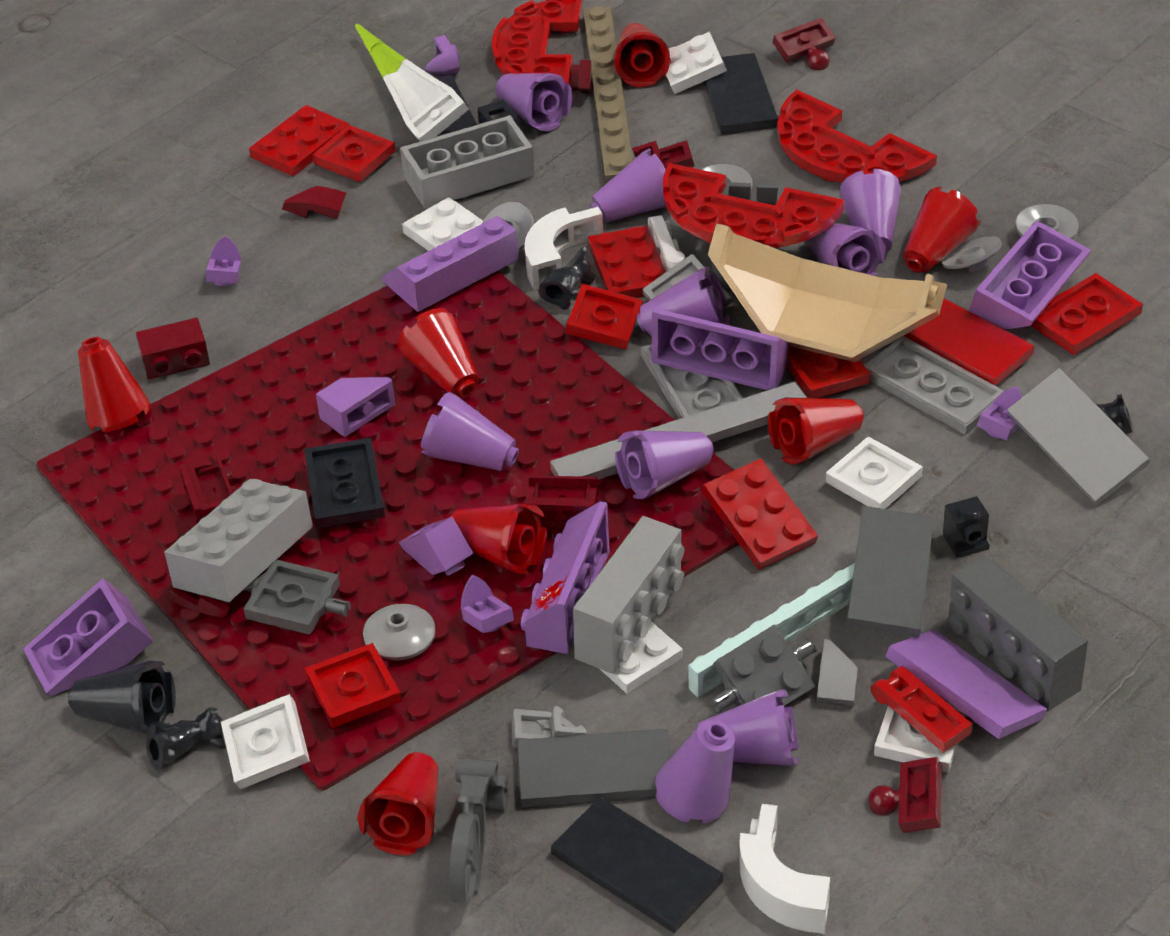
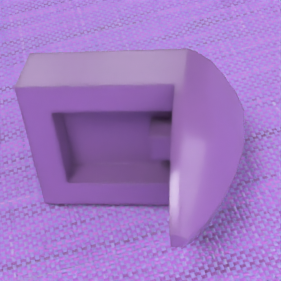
(446, 59)
(224, 263)
(996, 418)
(482, 608)

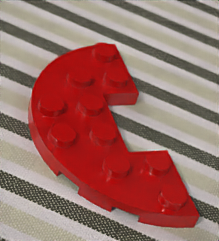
(523, 39)
(813, 144)
(697, 204)

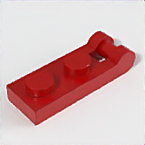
(922, 708)

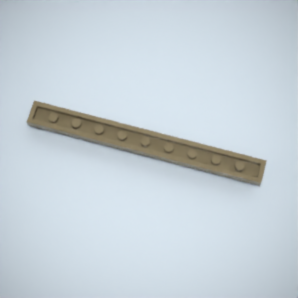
(607, 92)

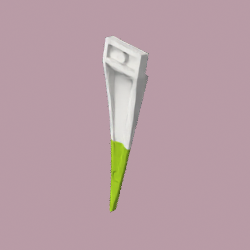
(422, 99)

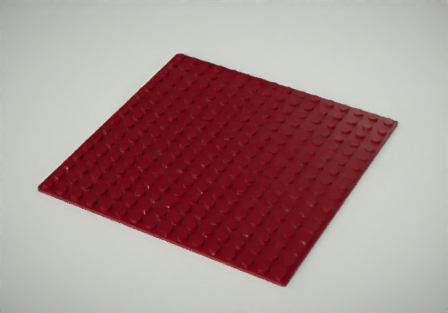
(263, 415)

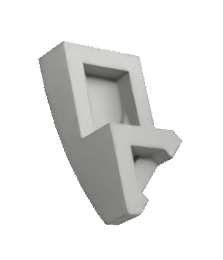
(836, 676)
(541, 724)

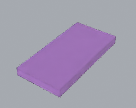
(966, 683)

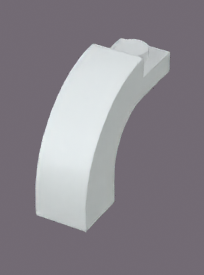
(555, 234)
(779, 892)

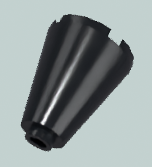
(126, 696)

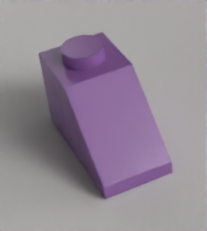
(354, 402)
(438, 547)

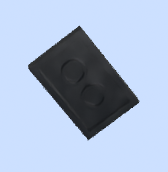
(344, 483)

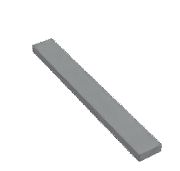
(714, 423)

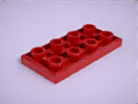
(972, 343)

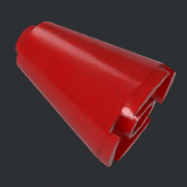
(641, 56)
(940, 228)
(440, 352)
(108, 387)
(811, 425)
(504, 534)
(402, 806)

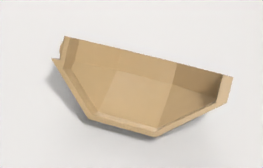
(819, 303)

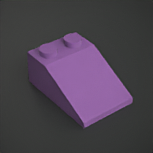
(88, 639)

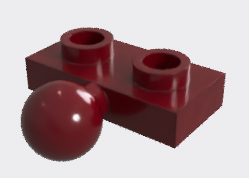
(806, 40)
(917, 796)

